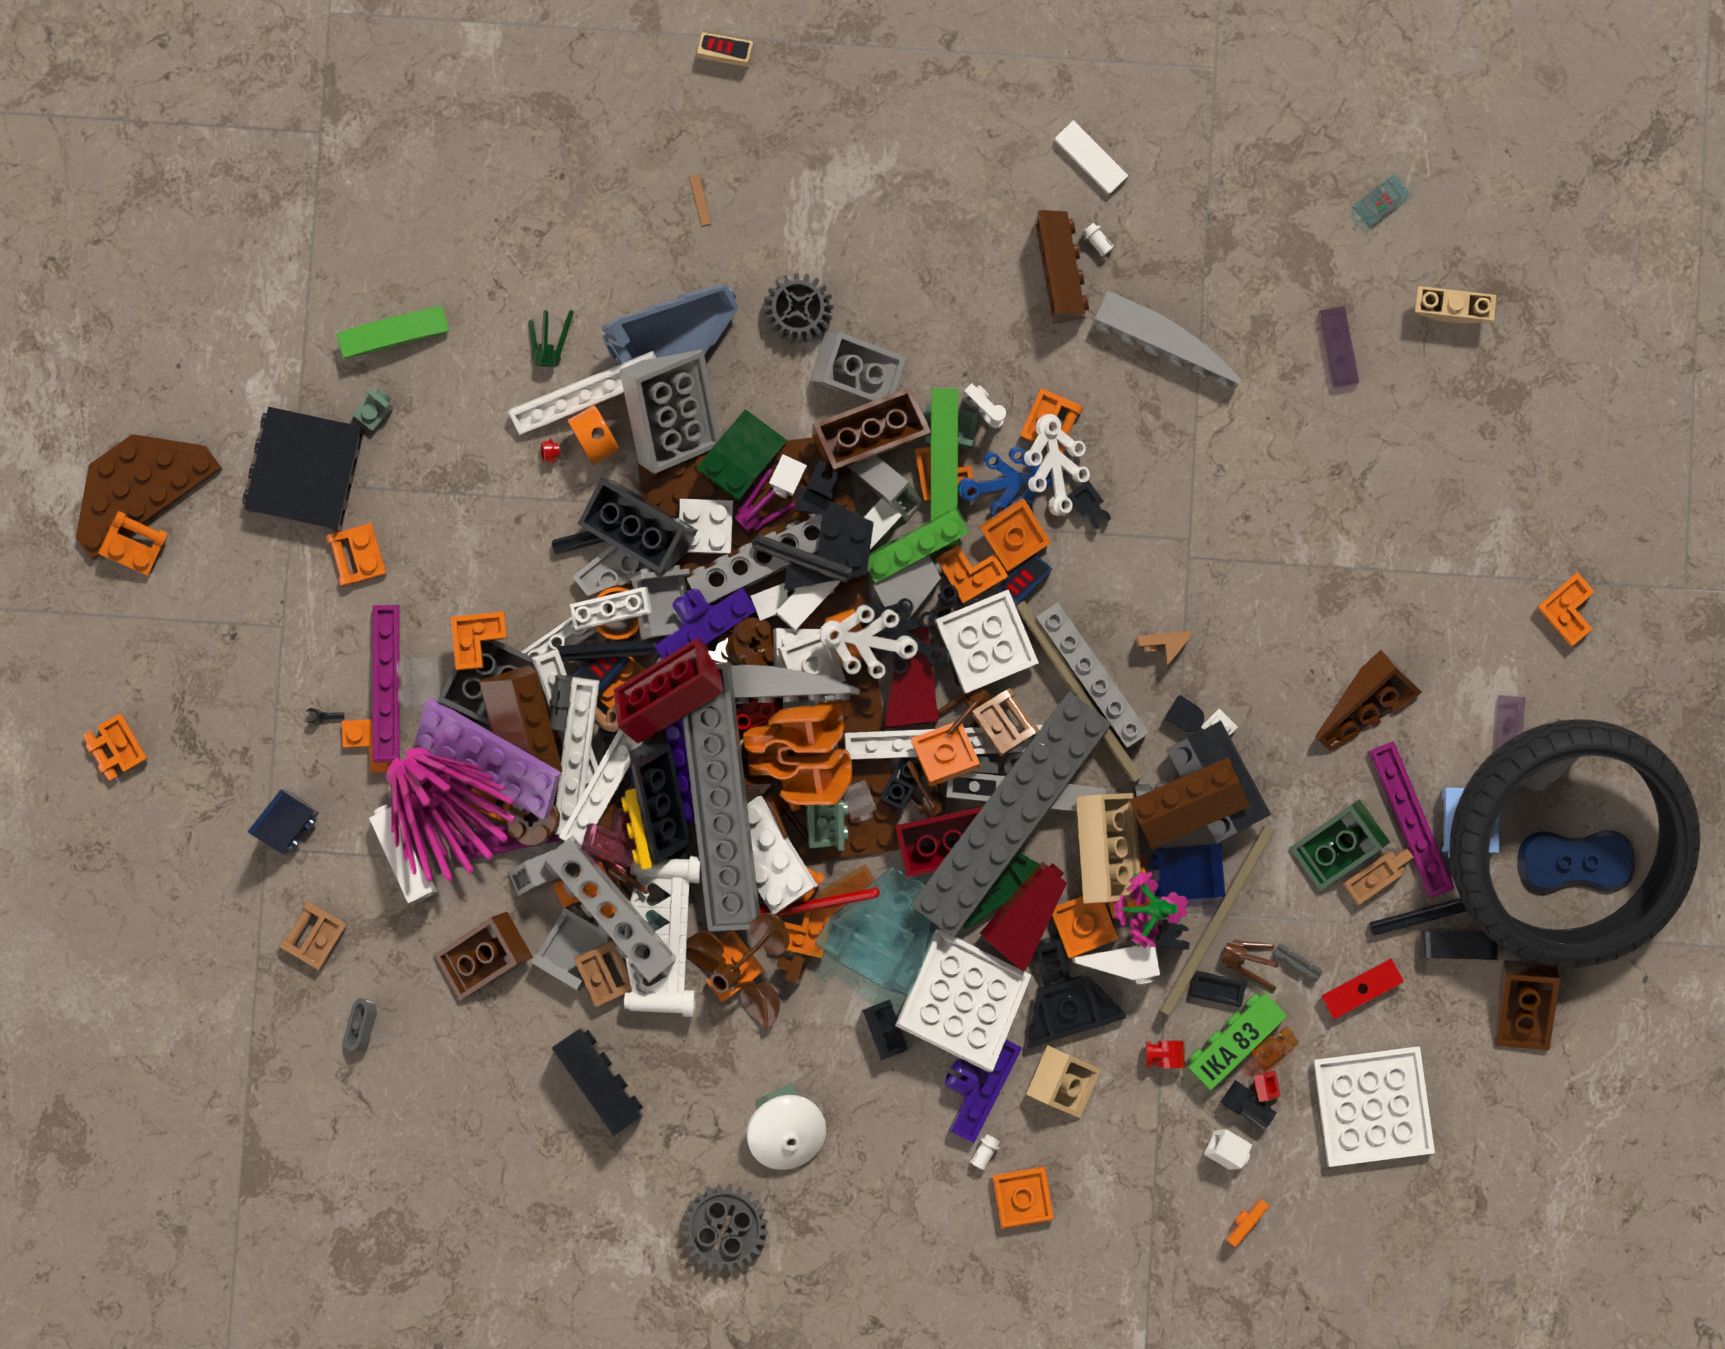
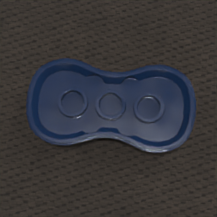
(1595, 861)

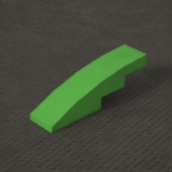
(392, 332)

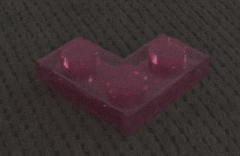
(611, 844)

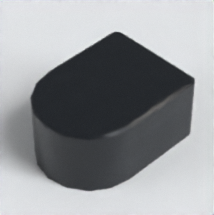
(1185, 715)

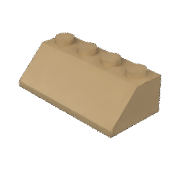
(1107, 846)

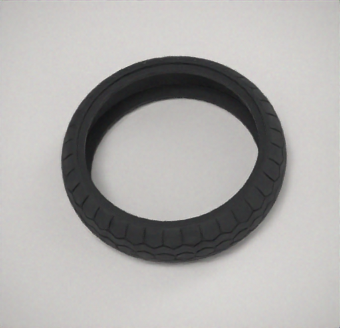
(1644, 912)

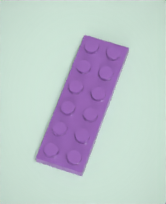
(455, 737)

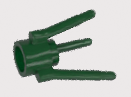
(544, 353)

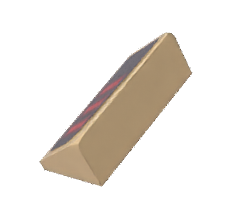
(724, 49)

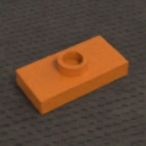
(1245, 1221)

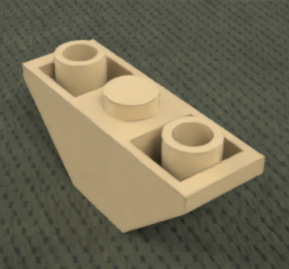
(1455, 305)

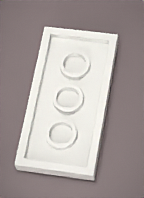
(778, 867)

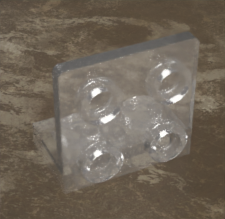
(419, 682)

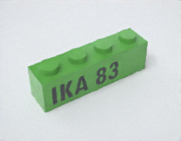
(916, 544)
(1236, 1041)

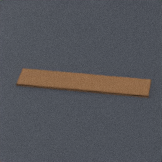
(700, 200)

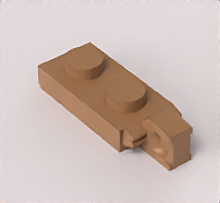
(1376, 875)

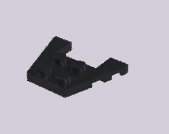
(842, 539)

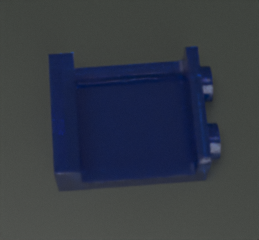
(1189, 871)

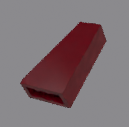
(913, 693)
(1025, 916)

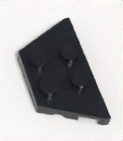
(1070, 1009)

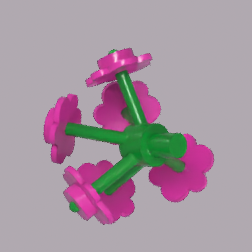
(1145, 927)

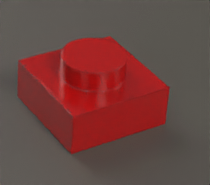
(1266, 1086)

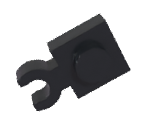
(1086, 501)

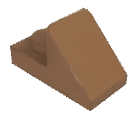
(1171, 643)

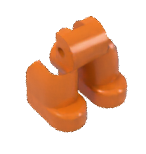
(804, 729)

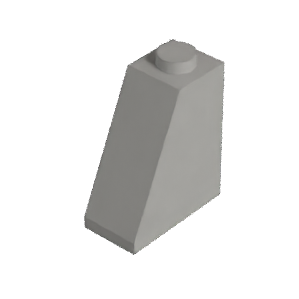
(887, 485)
(911, 582)
(535, 874)

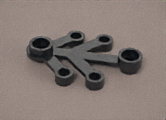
(901, 630)

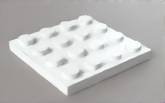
(963, 1000)
(1373, 1106)

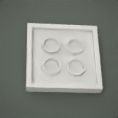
(986, 641)

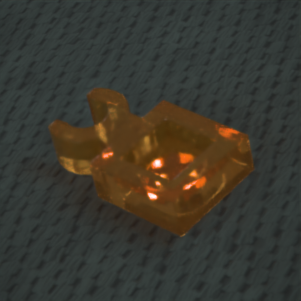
(1272, 1050)

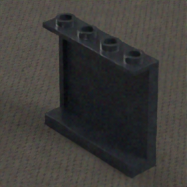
(303, 468)

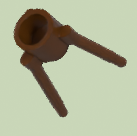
(974, 700)
(931, 803)
(777, 806)
(623, 875)
(1235, 953)

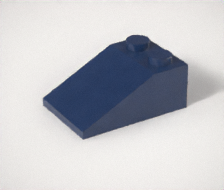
(284, 822)

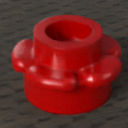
(549, 451)

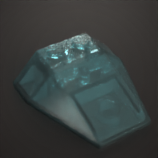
(882, 935)

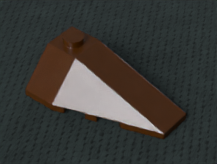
(1373, 693)

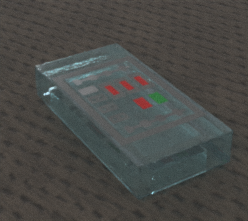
(1381, 200)

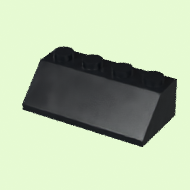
(636, 526)
(1211, 747)
(659, 799)
(597, 1081)

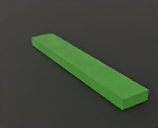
(944, 451)

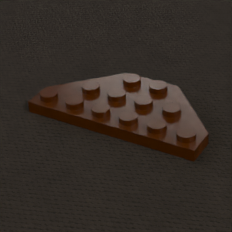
(140, 480)

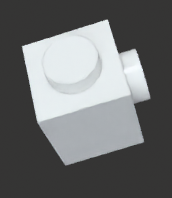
(787, 476)
(1228, 1149)

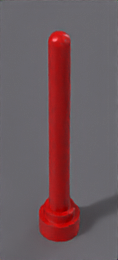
(825, 902)

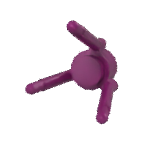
(749, 516)

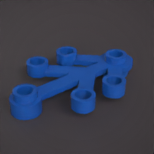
(1012, 481)

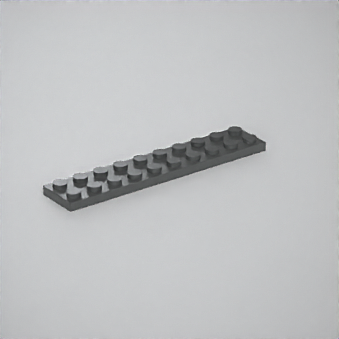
(721, 810)
(1010, 814)

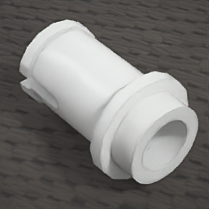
(1097, 239)
(985, 1151)

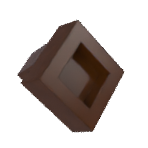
(795, 968)

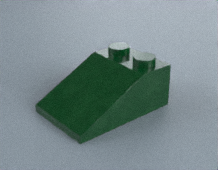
(741, 456)
(1340, 845)

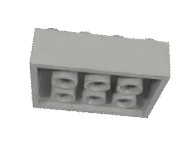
(670, 409)

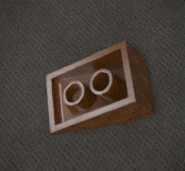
(483, 955)
(1527, 1005)

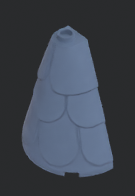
(673, 326)

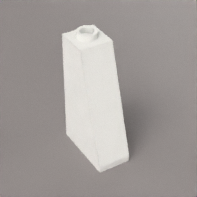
(415, 886)

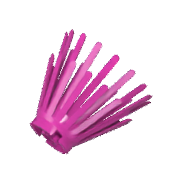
(424, 784)

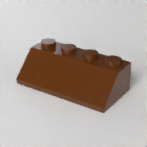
(1060, 265)
(870, 429)
(520, 713)
(1189, 803)

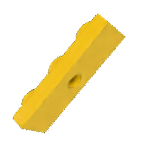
(637, 830)

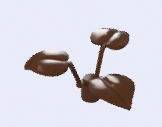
(758, 1000)

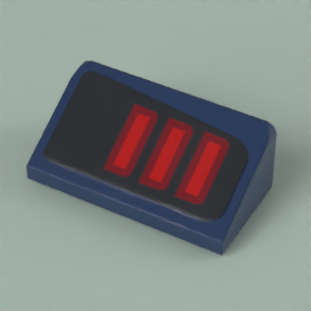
(1025, 578)
(602, 669)

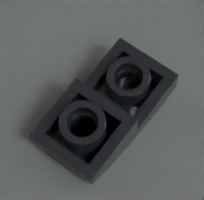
(901, 784)

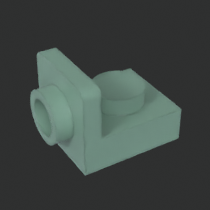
(373, 409)

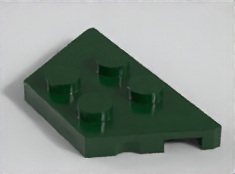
(1004, 887)

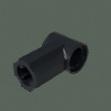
(1243, 1102)

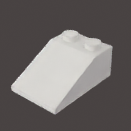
(1128, 962)

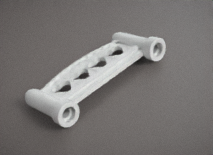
(669, 993)

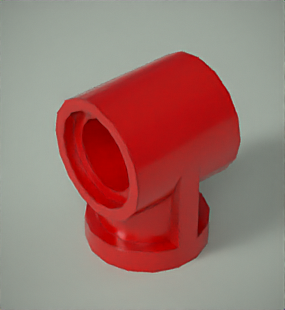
(1165, 1054)

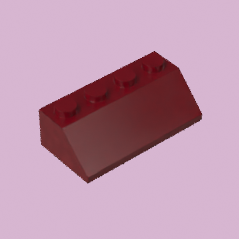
(667, 691)
(929, 840)

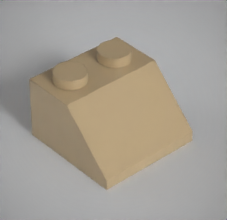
(1063, 1081)

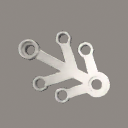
(1054, 461)
(864, 639)

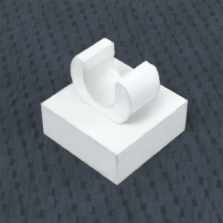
(1218, 716)

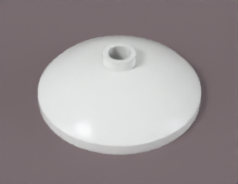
(782, 1120)

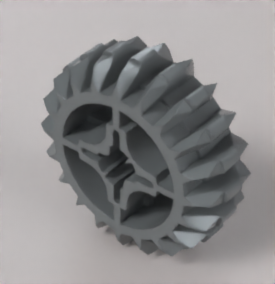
(808, 299)

